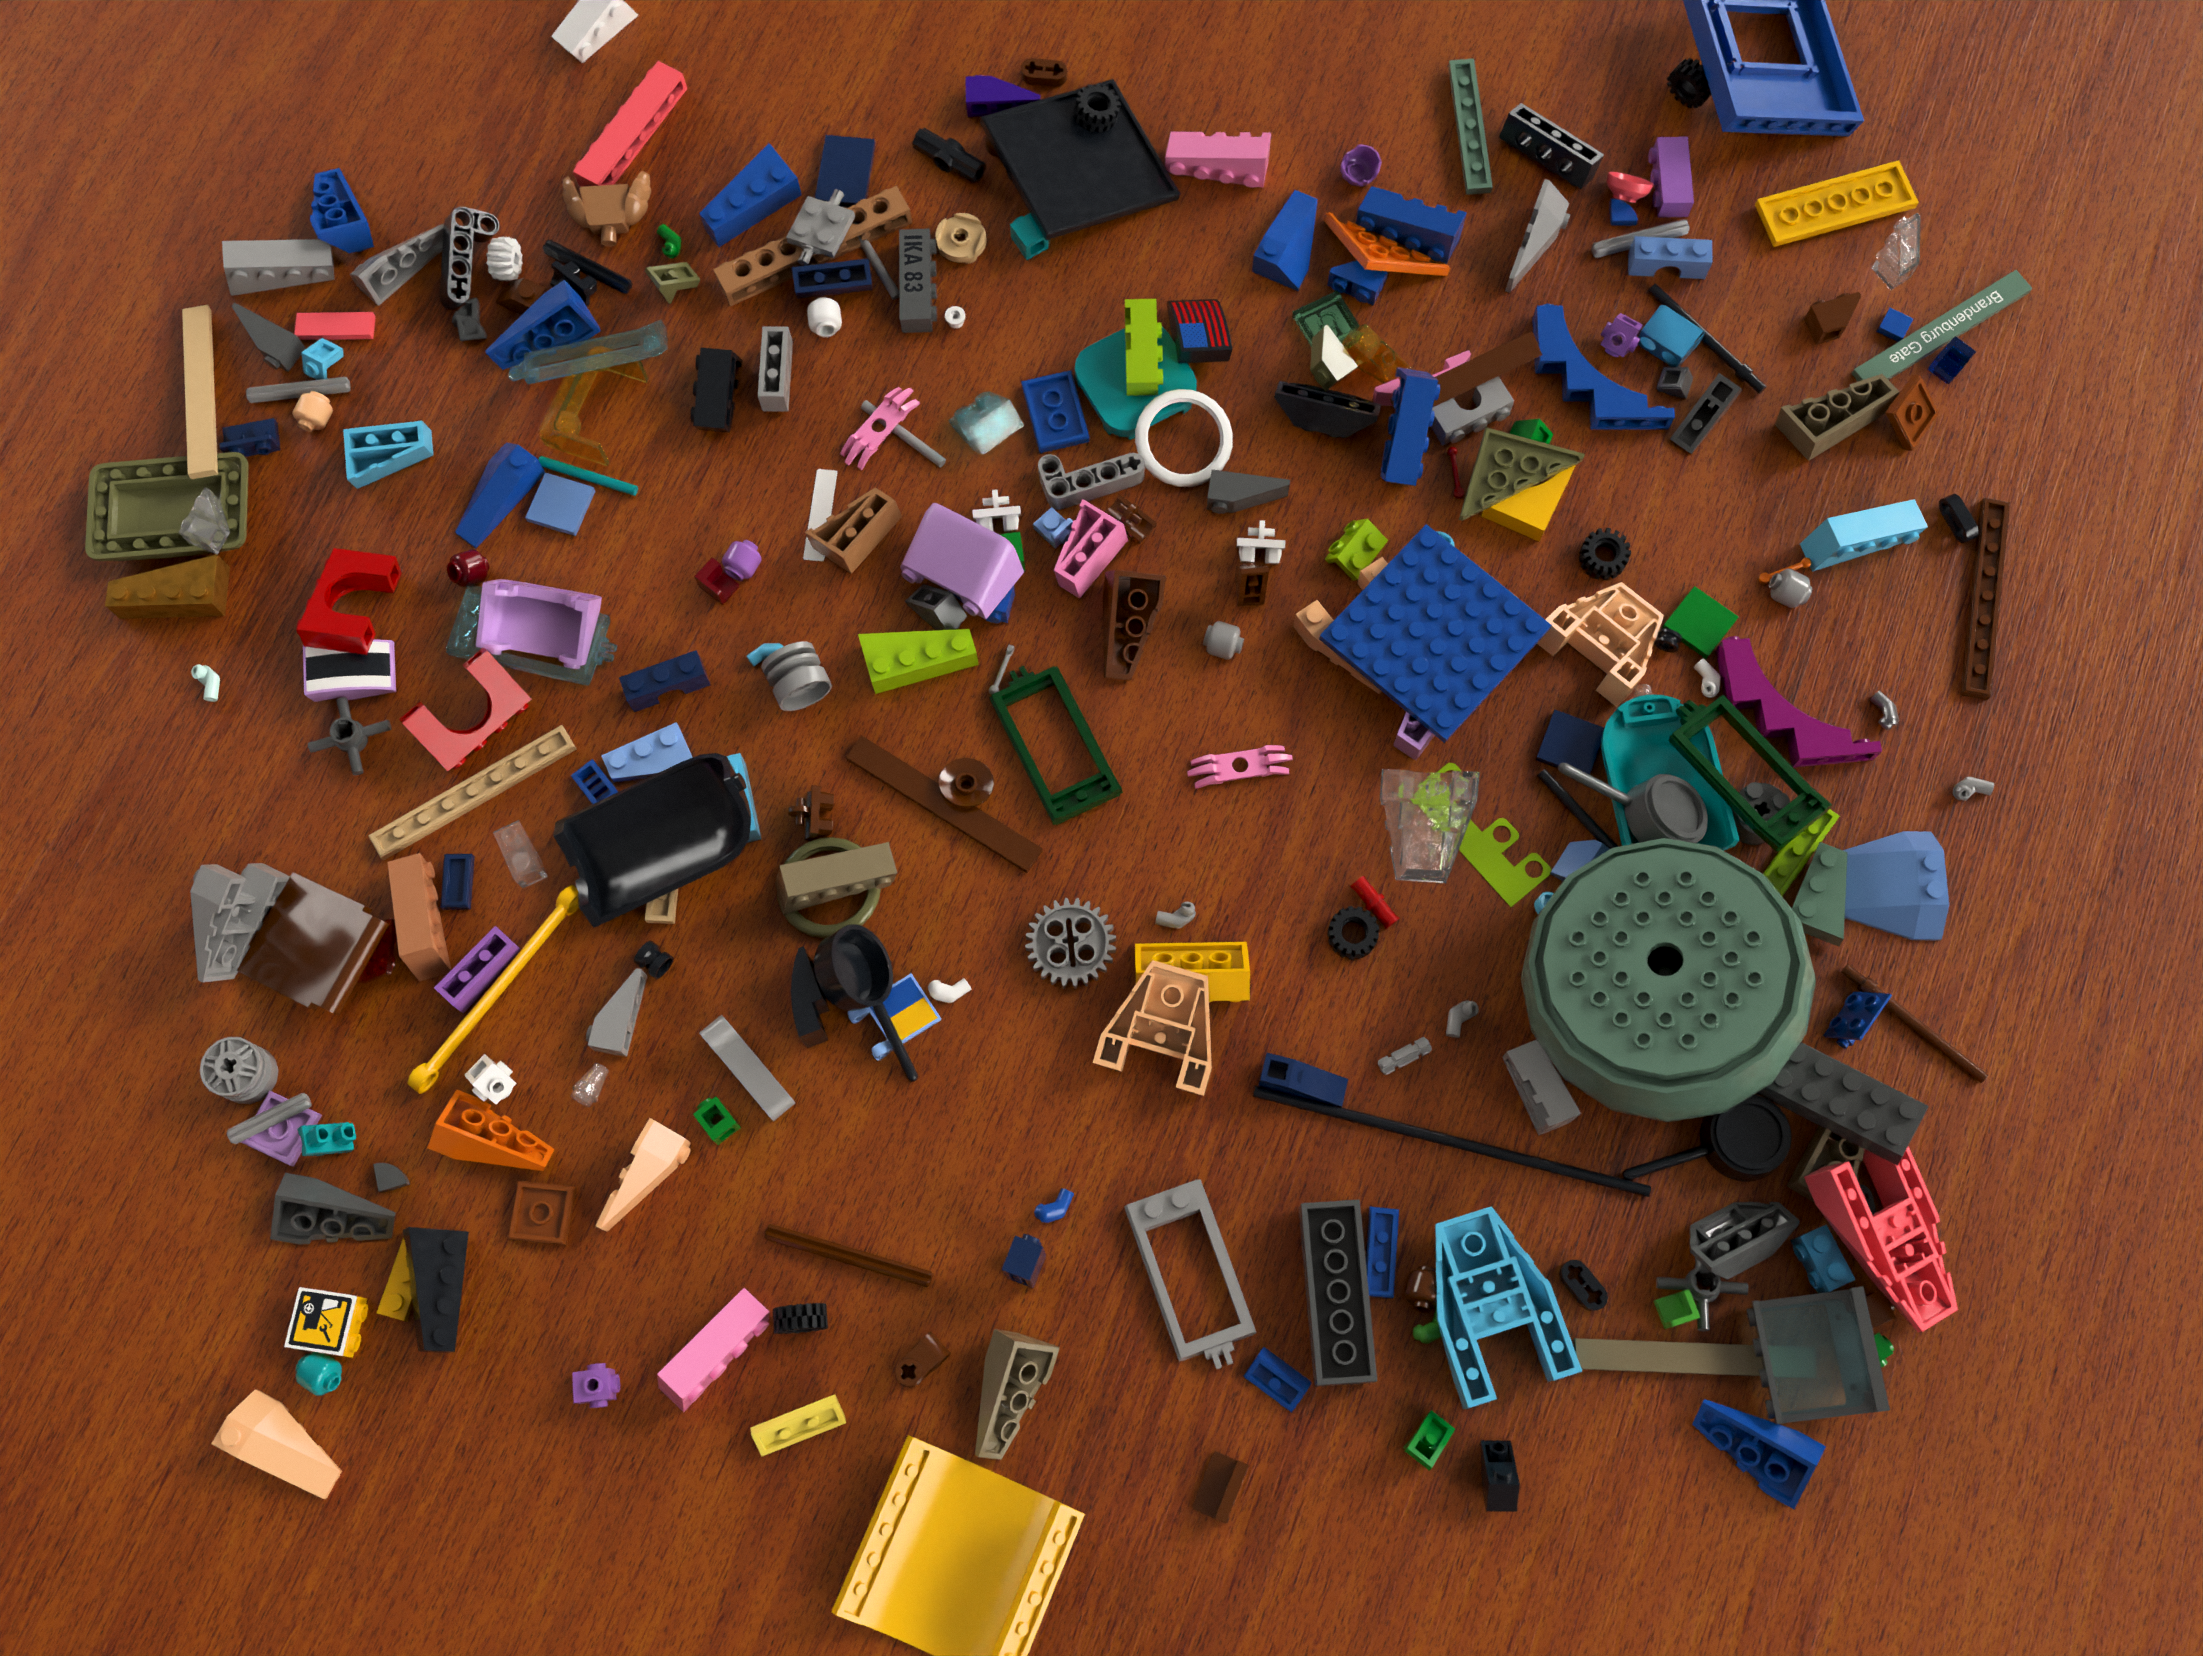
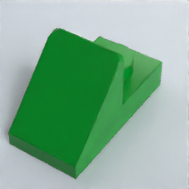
(1429, 1440)

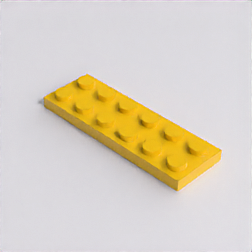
(1836, 203)

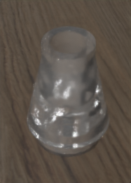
(590, 1085)

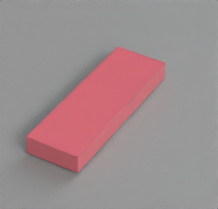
(335, 325)

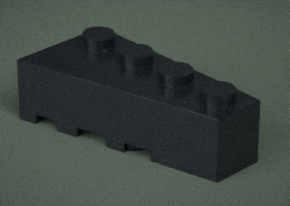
(436, 1280)

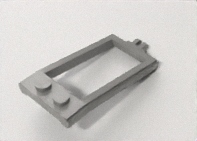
(1164, 1209)

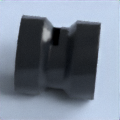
(653, 960)

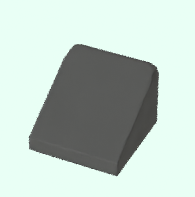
(1675, 381)

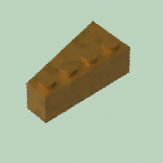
(178, 590)

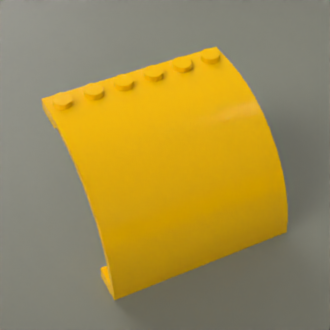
(957, 1557)

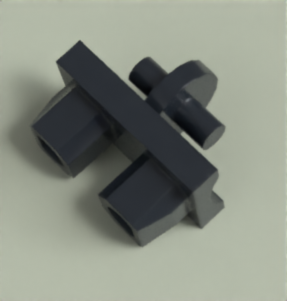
(570, 273)

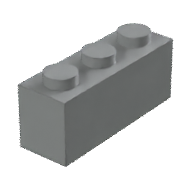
(775, 369)

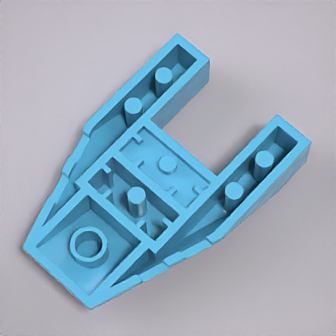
(1488, 1288)

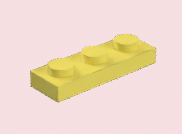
(798, 1425)

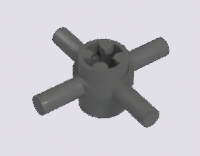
(344, 741)
(1702, 1297)

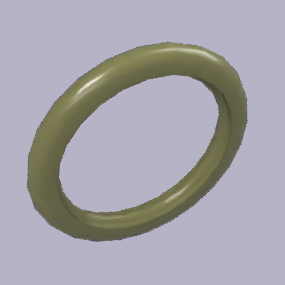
(820, 930)

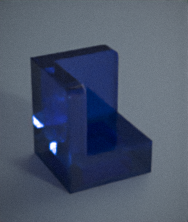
(1951, 360)

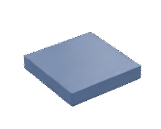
(560, 504)

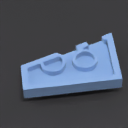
(647, 755)

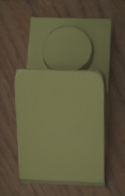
(672, 278)

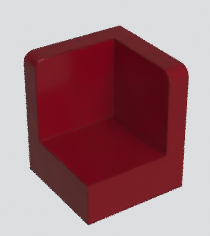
(716, 582)

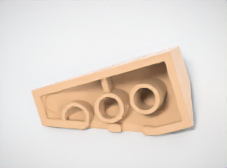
(655, 1158)

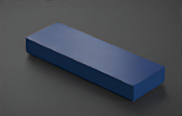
(1381, 1251)

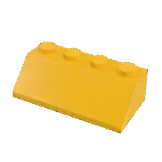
(1222, 962)

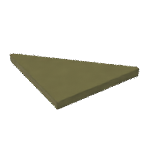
(1509, 466)

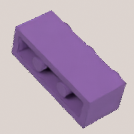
(1671, 177)
(478, 970)

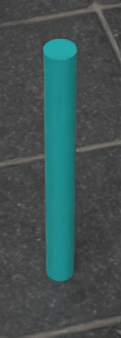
(588, 475)

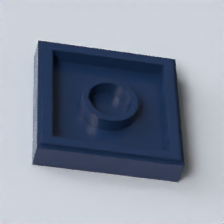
(1570, 741)

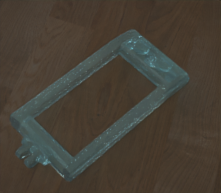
(651, 341)
(464, 635)

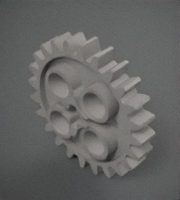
(1095, 940)

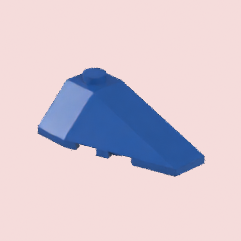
(337, 213)
(1288, 243)
(551, 321)
(501, 487)
(1769, 1451)

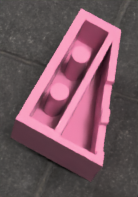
(1089, 548)

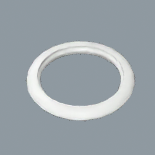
(1213, 409)

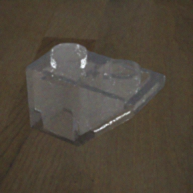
(206, 523)
(520, 854)

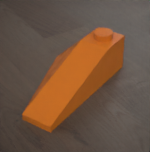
(477, 1134)

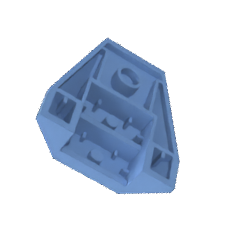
(1899, 885)

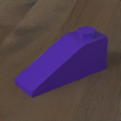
(991, 95)

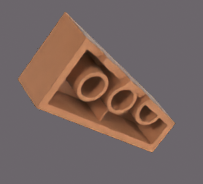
(418, 917)

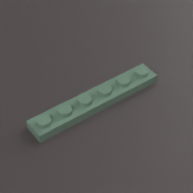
(1470, 126)

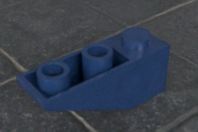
(1302, 1080)

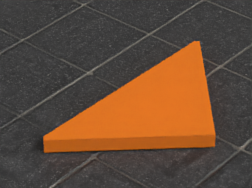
(1381, 253)

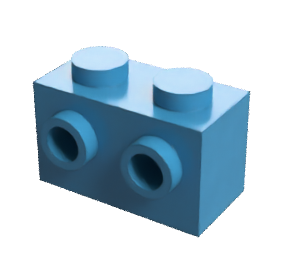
(1822, 1260)

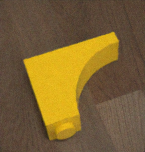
(1532, 508)

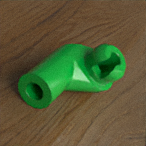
(673, 241)

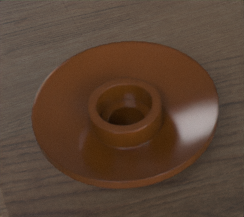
(966, 772)

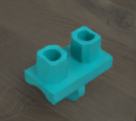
(327, 1138)

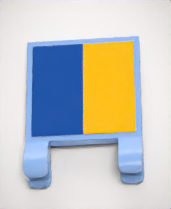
(908, 1010)

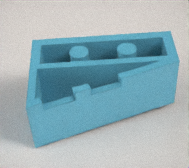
(384, 449)

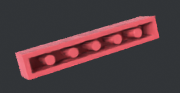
(631, 127)

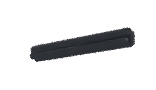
(588, 266)

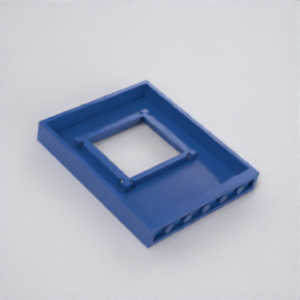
(1775, 96)

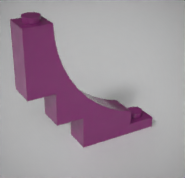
(1807, 738)

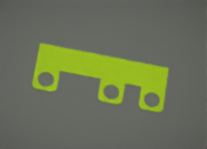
(1487, 857)

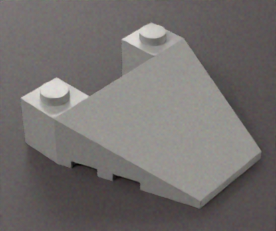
(229, 913)

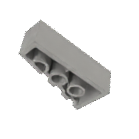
(275, 264)

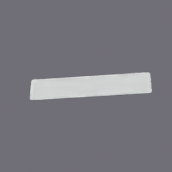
(821, 507)

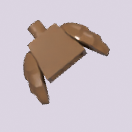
(608, 207)

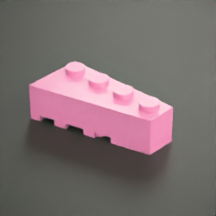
(1219, 157)
(713, 1349)

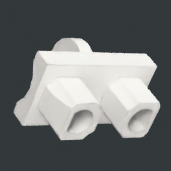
(1009, 514)
(1248, 545)

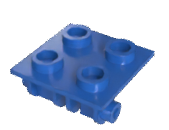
(1856, 1017)

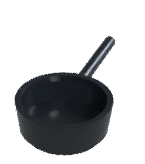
(857, 975)
(1739, 1144)

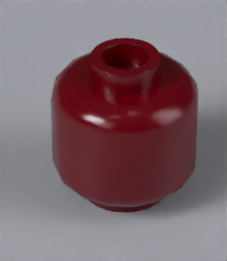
(467, 568)

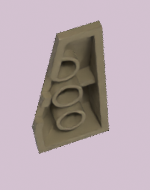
(1011, 1378)

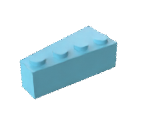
(1863, 533)

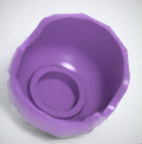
(1360, 165)

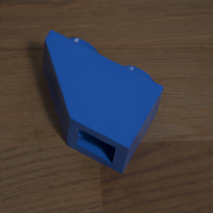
(1357, 282)

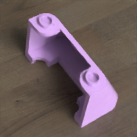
(962, 560)
(537, 620)

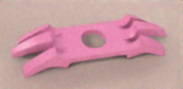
(870, 439)
(1223, 767)

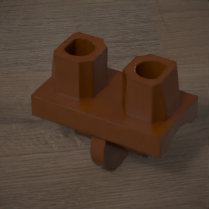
(1136, 522)
(815, 801)

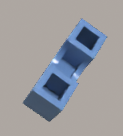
(1652, 253)

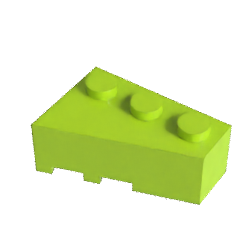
(1142, 347)

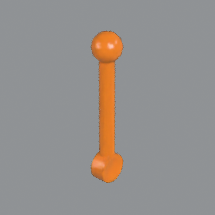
(1764, 578)

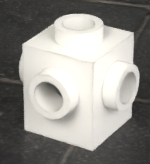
(490, 1079)

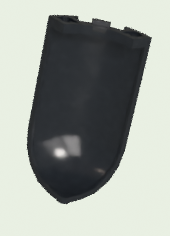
(656, 835)

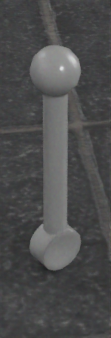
(994, 688)

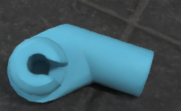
(762, 652)

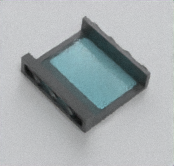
(1818, 1356)

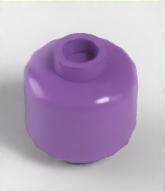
(741, 560)

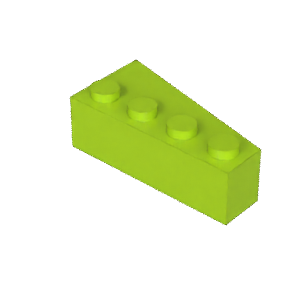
(915, 656)

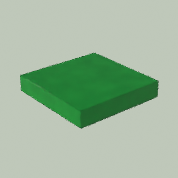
(1701, 622)

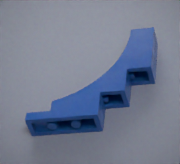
(1609, 403)

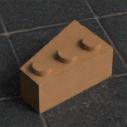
(857, 530)

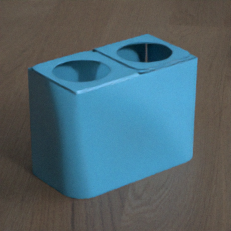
(1670, 336)

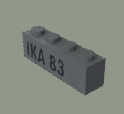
(916, 280)

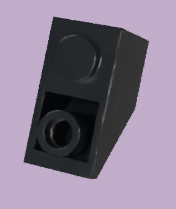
(1499, 1476)

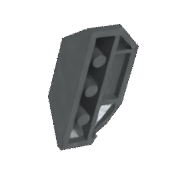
(1740, 1236)

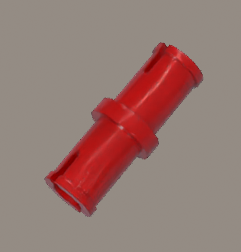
(1374, 902)

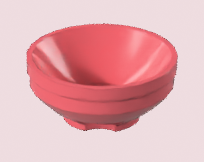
(1627, 186)

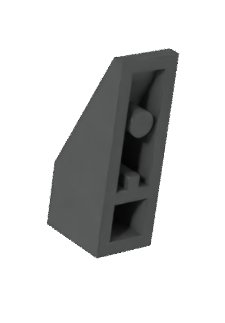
(274, 342)
(1706, 413)
(1240, 491)

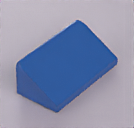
(1277, 1379)

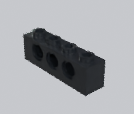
(1551, 146)

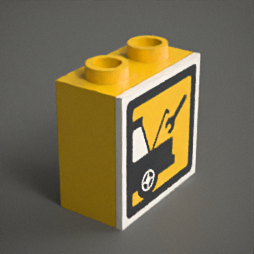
(326, 1322)

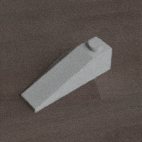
(1541, 232)
(395, 266)

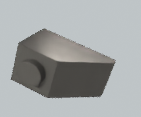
(937, 607)

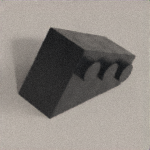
(715, 389)

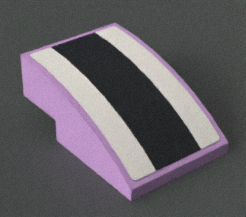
(349, 675)

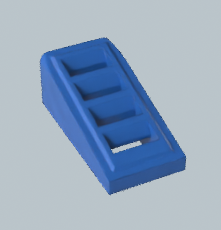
(584, 772)

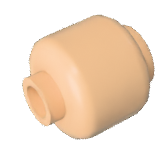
(312, 411)

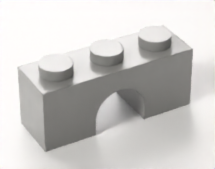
(1492, 404)

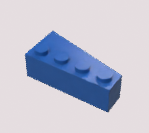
(1409, 426)

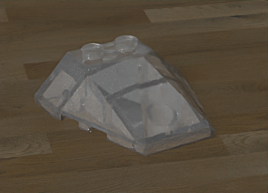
(1427, 820)

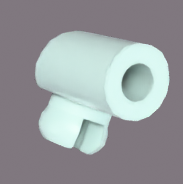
(209, 679)

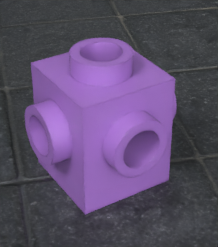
(1623, 327)
(585, 1385)

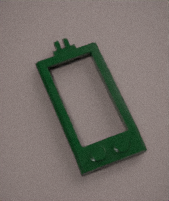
(1081, 795)
(1788, 821)

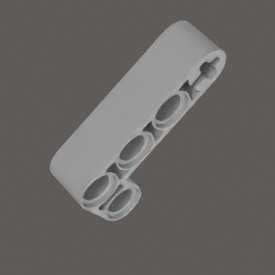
(1091, 475)
(747, 1067)

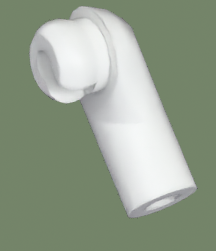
(1710, 680)

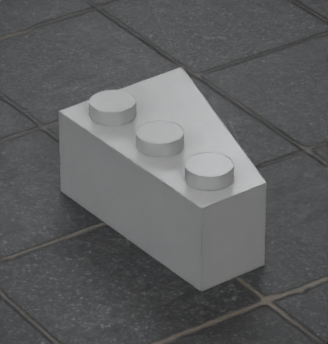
(1540, 1087)

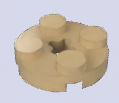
(963, 251)

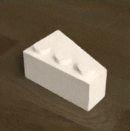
(592, 25)

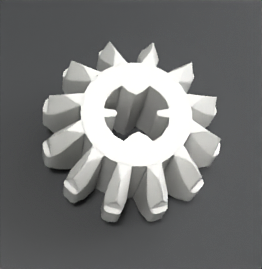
(504, 258)

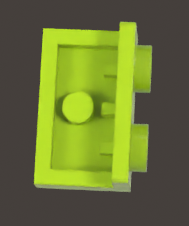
(1356, 547)

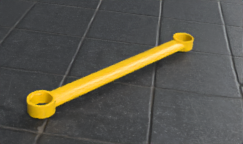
(427, 1073)

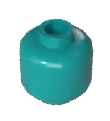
(318, 1373)

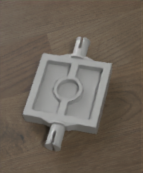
(820, 227)

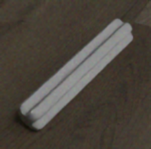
(269, 1118)

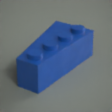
(750, 197)
(1412, 223)

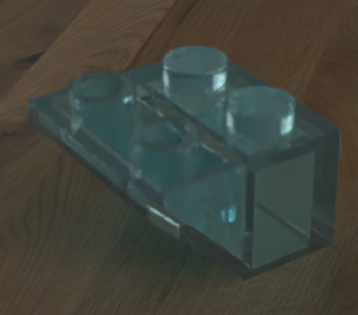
(986, 421)

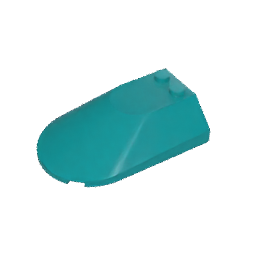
(1638, 748)

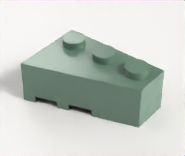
(1823, 895)

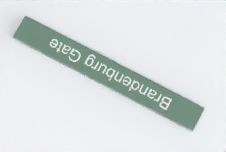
(1945, 328)

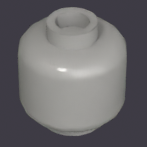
(1790, 588)
(1223, 640)

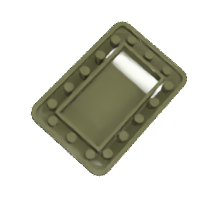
(142, 503)

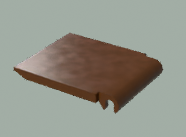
(313, 945)

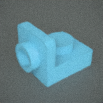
(319, 358)

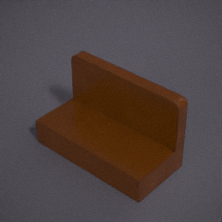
(1220, 1487)

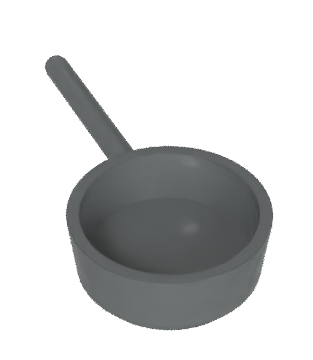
(1655, 808)

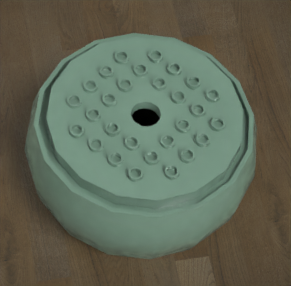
(1681, 1039)

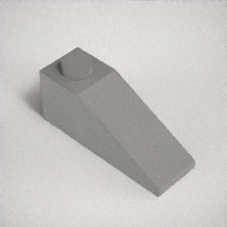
(617, 1019)

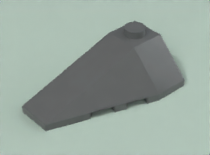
(316, 1210)

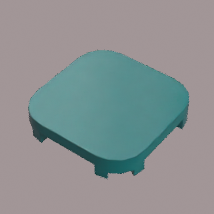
(1102, 376)

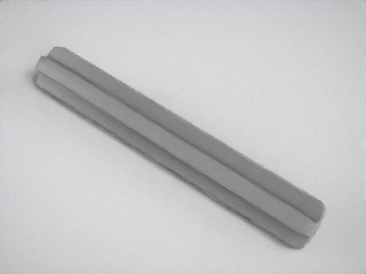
(1624, 242)
(296, 389)

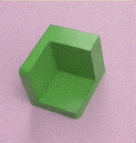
(1676, 1309)

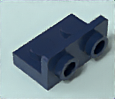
(251, 438)

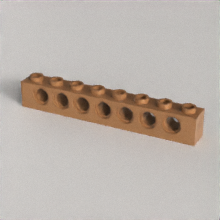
(762, 277)

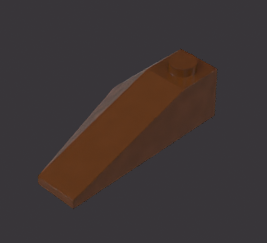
(1128, 618)

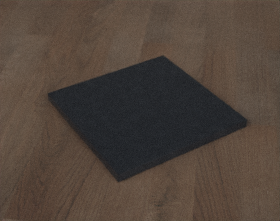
(1074, 174)

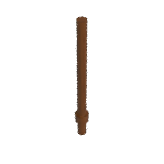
(1869, 985)

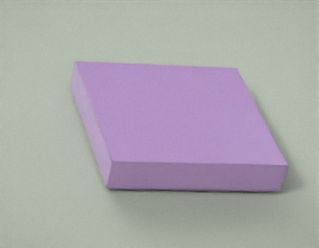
(283, 1138)

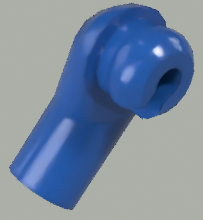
(1055, 1210)

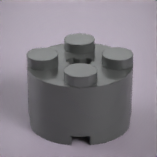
(1766, 801)

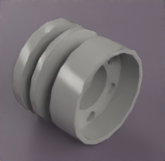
(796, 676)
(251, 1067)

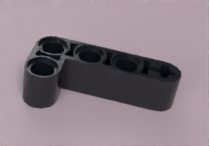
(462, 259)

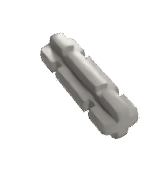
(1404, 1056)

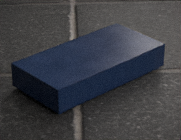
(457, 881)

